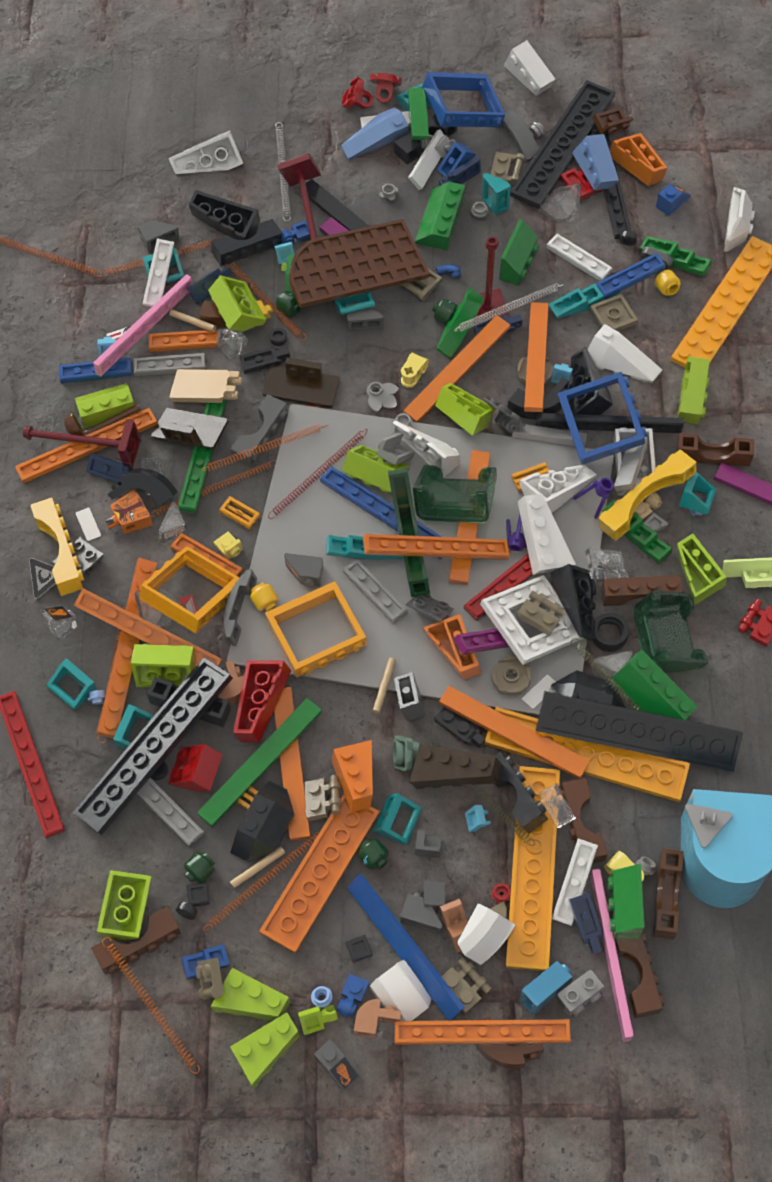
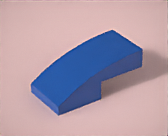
(190, 962)

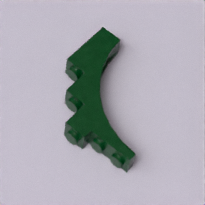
(407, 526)

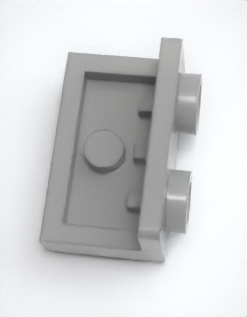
(393, 451)
(580, 992)

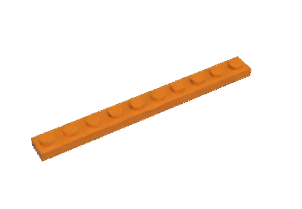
(121, 667)

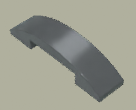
(520, 134)
(234, 603)

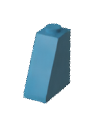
(545, 987)

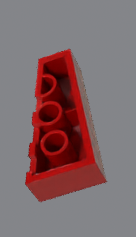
(258, 697)

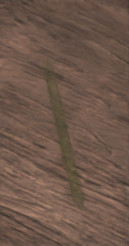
(606, 677)
(497, 807)

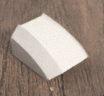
(484, 934)
(402, 990)

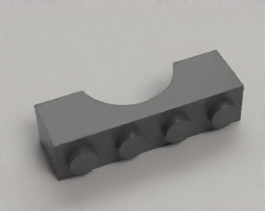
(272, 413)

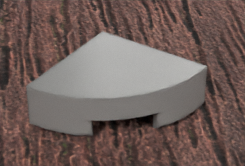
(656, 523)

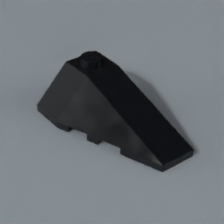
(583, 372)
(576, 594)

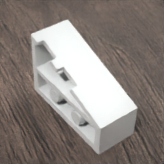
(529, 68)

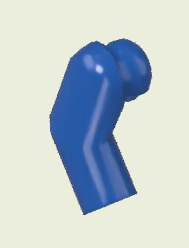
(443, 269)

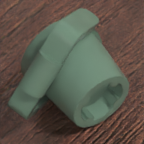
(404, 752)

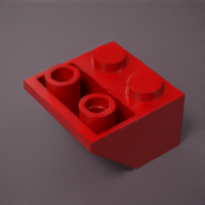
(195, 768)

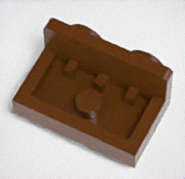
(611, 121)

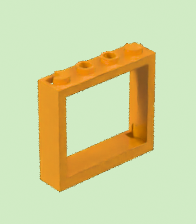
(203, 566)
(303, 604)

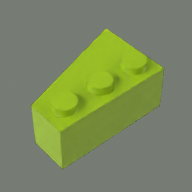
(693, 390)
(465, 408)
(700, 569)
(250, 998)
(264, 1048)

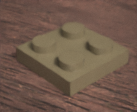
(614, 313)

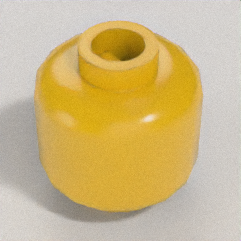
(667, 282)
(263, 597)

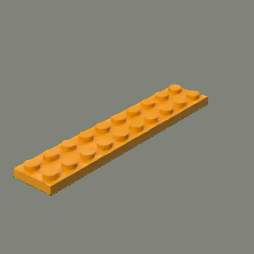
(727, 303)
(620, 766)
(533, 884)

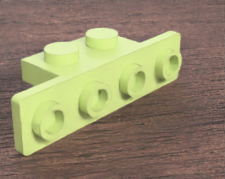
(754, 572)

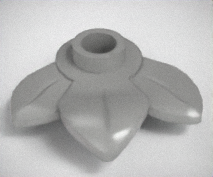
(382, 398)

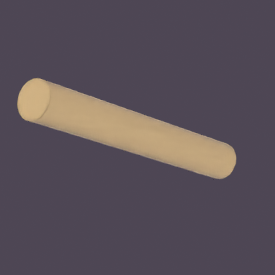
(189, 319)
(384, 685)
(257, 867)

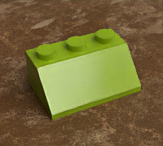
(236, 304)
(104, 404)
(368, 466)
(163, 662)
(123, 906)

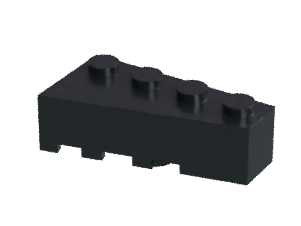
(224, 215)

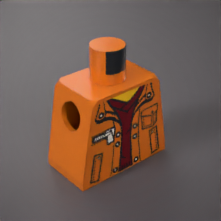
(129, 514)

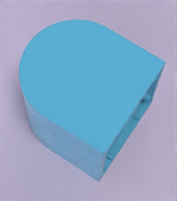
(738, 856)

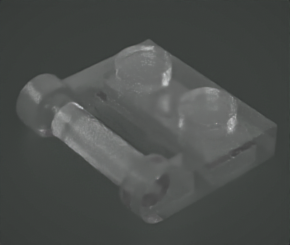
(605, 560)

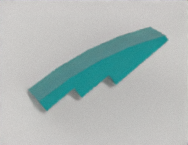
(577, 301)
(352, 548)

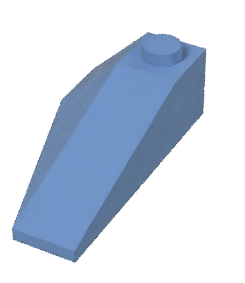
(377, 133)

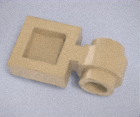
(644, 509)

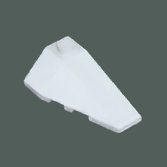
(209, 156)
(616, 353)
(558, 486)

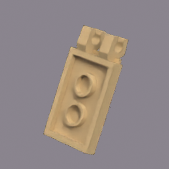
(205, 386)

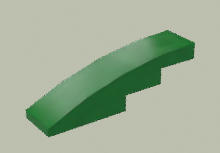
(418, 114)
(682, 258)
(465, 311)
(645, 538)

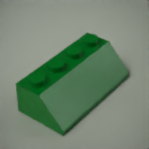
(441, 216)
(652, 688)

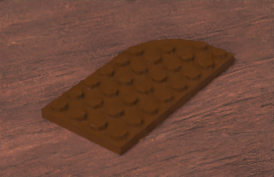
(355, 263)

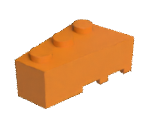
(639, 159)
(442, 637)
(354, 773)

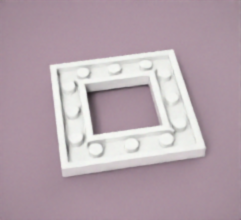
(526, 648)

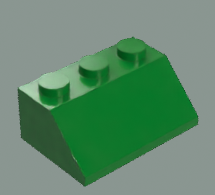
(518, 254)
(626, 902)

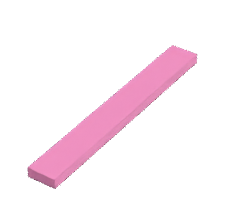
(142, 326)
(611, 956)

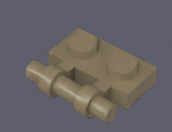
(538, 617)
(316, 798)
(464, 992)

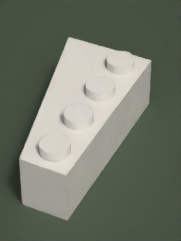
(543, 538)

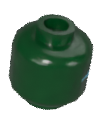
(288, 304)
(444, 310)
(373, 854)
(198, 867)

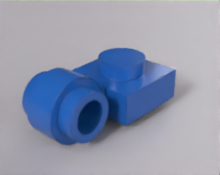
(299, 231)
(353, 991)

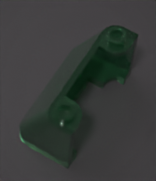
(454, 499)
(665, 631)

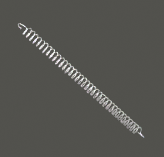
(279, 158)
(509, 307)

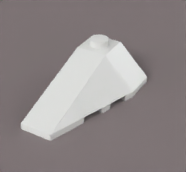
(428, 448)

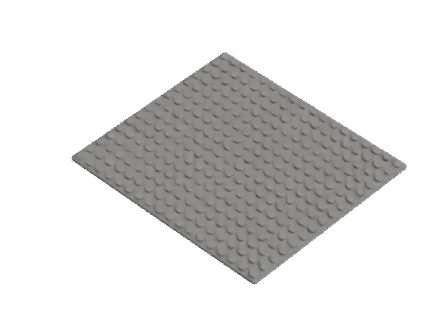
(323, 512)

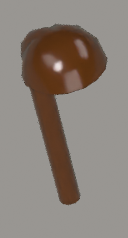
(73, 427)

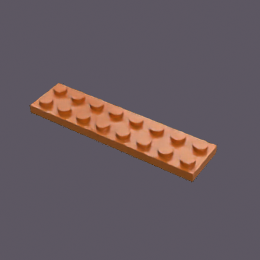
(317, 876)

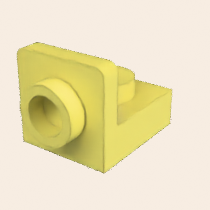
(228, 546)

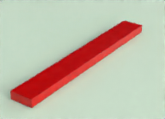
(30, 765)

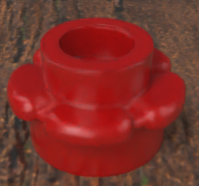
(501, 888)

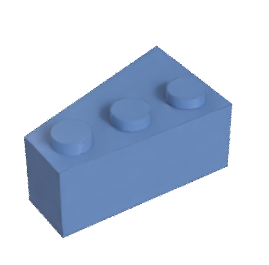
(596, 162)

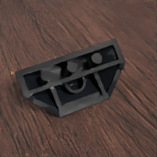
(587, 687)
(263, 823)

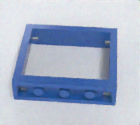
(463, 82)
(614, 448)

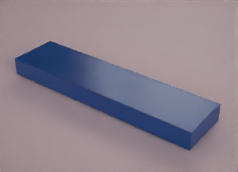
(631, 275)
(86, 371)

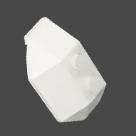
(739, 219)

